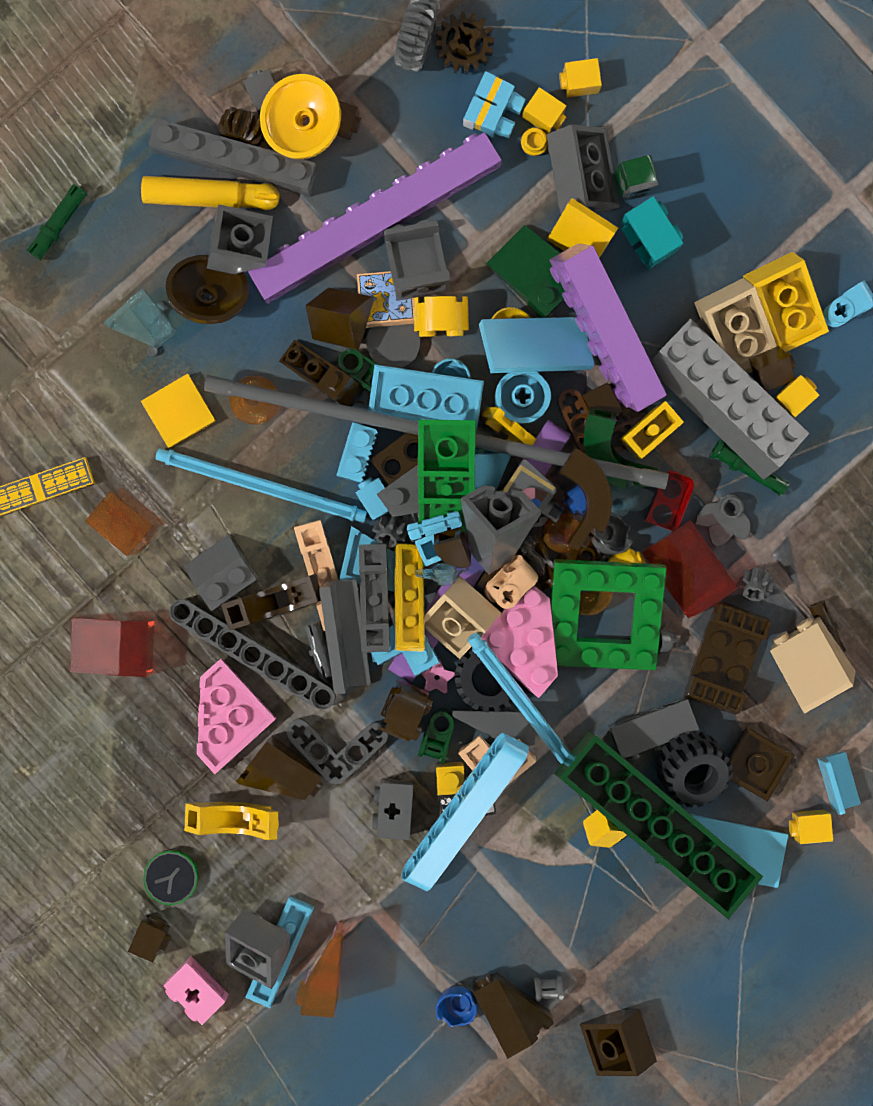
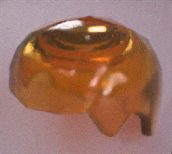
(558, 533)

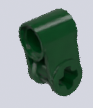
(363, 372)
(437, 740)

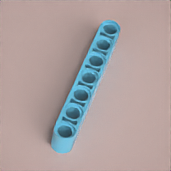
(465, 811)

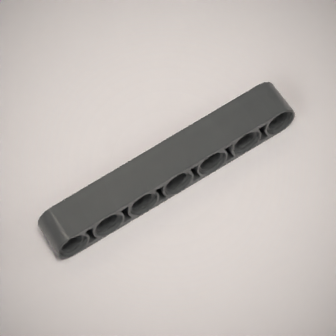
(239, 652)

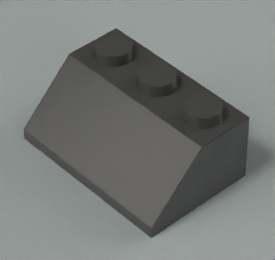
(583, 167)

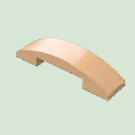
(316, 555)

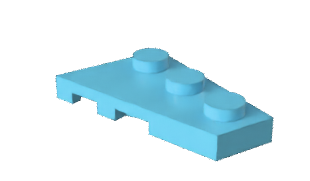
(350, 566)

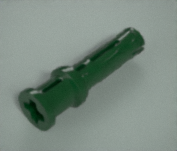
(735, 462)

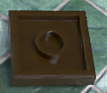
(758, 763)

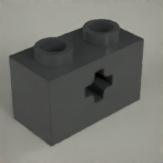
(396, 825)

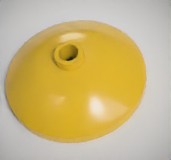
(287, 107)

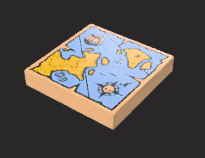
(385, 308)

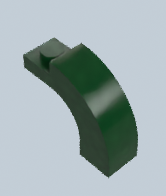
(598, 443)

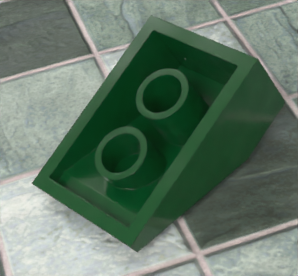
(526, 269)

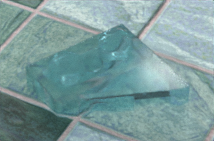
(142, 321)

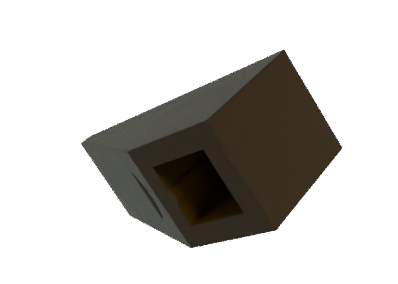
(321, 374)

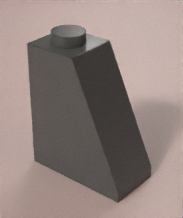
(497, 524)

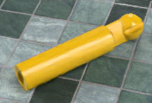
(207, 193)

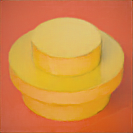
(534, 142)

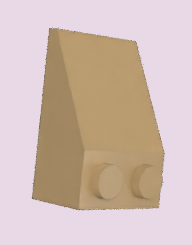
(737, 322)

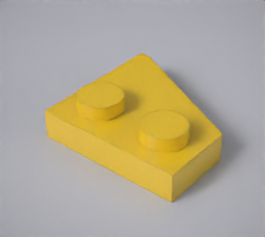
(497, 422)

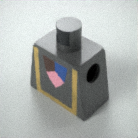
(536, 488)

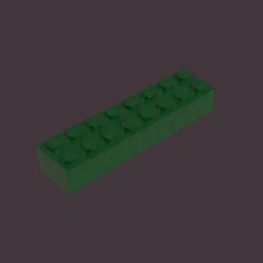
(658, 824)

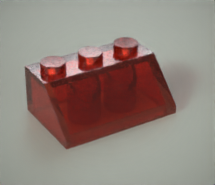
(692, 569)

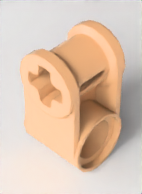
(513, 582)

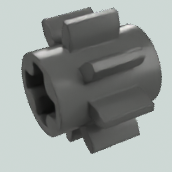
(390, 530)
(756, 584)

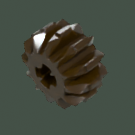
(241, 126)

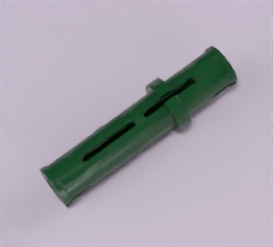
(57, 221)

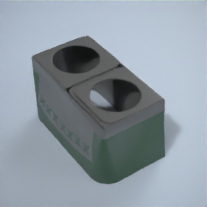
(637, 177)

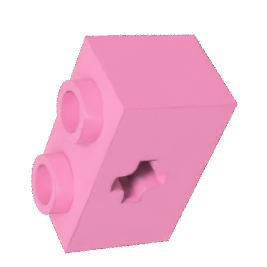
(191, 977)

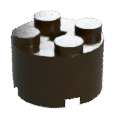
(404, 711)

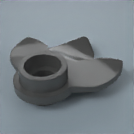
(724, 524)

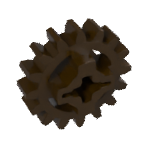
(473, 37)

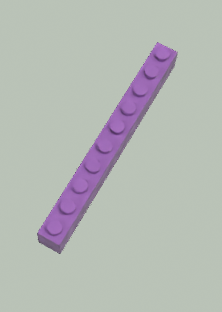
(367, 221)

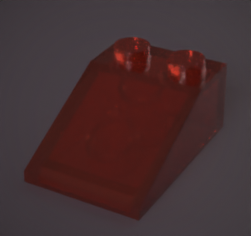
(112, 647)

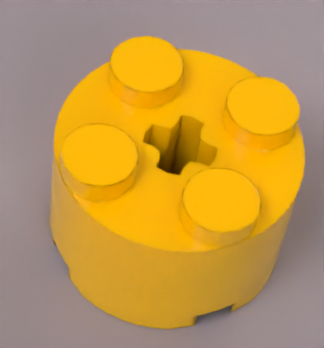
(441, 314)

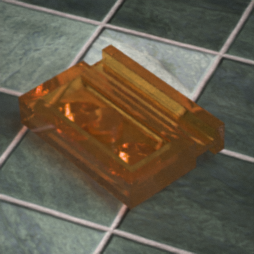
(119, 523)

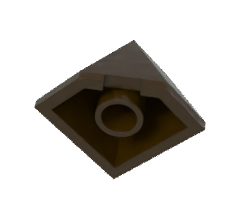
(281, 772)
(511, 1013)

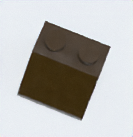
(618, 1043)

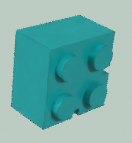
(651, 227)

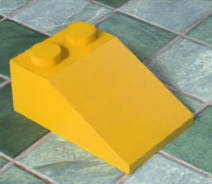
(789, 301)

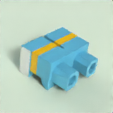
(490, 104)

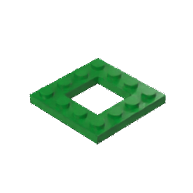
(642, 579)

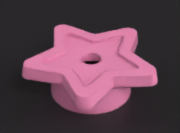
(441, 684)

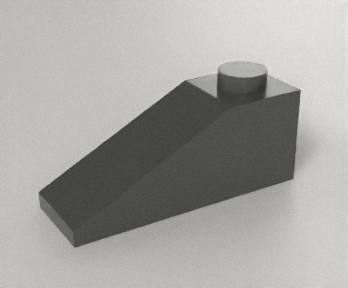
(494, 723)

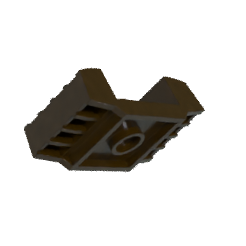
(726, 657)

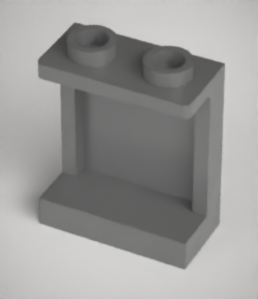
(416, 260)

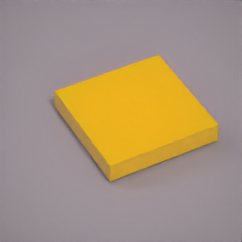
(581, 226)
(178, 411)

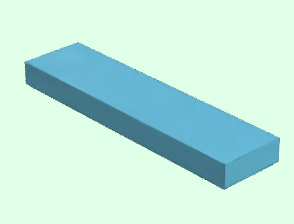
(294, 921)

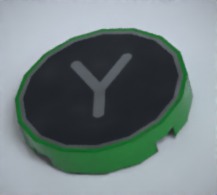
(170, 877)

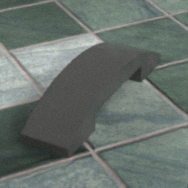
(374, 598)

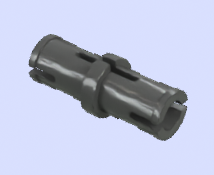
(319, 649)

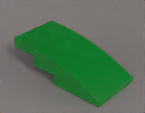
(445, 466)

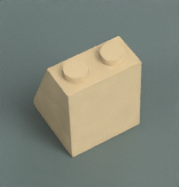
(812, 663)

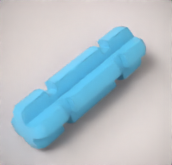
(434, 525)

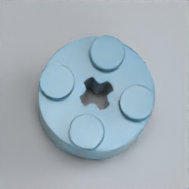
(533, 386)

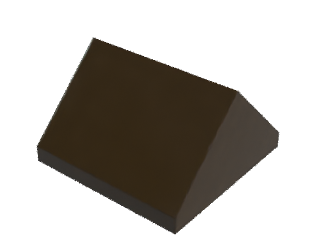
(339, 317)

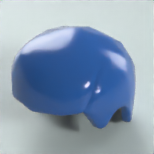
(456, 1006)

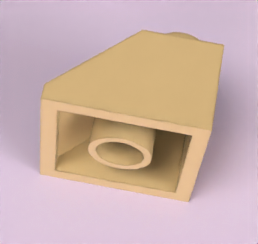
(459, 615)

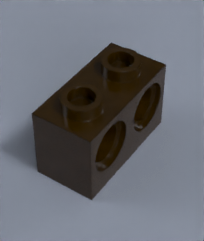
(398, 452)

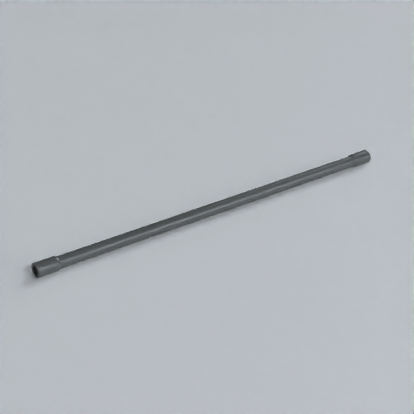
(228, 387)

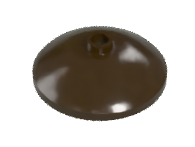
(192, 283)

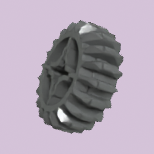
(416, 34)

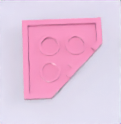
(525, 641)
(227, 716)

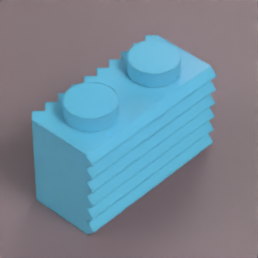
(357, 453)

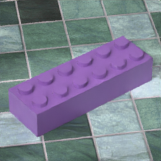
(607, 326)

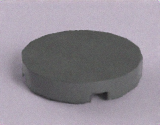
(393, 345)

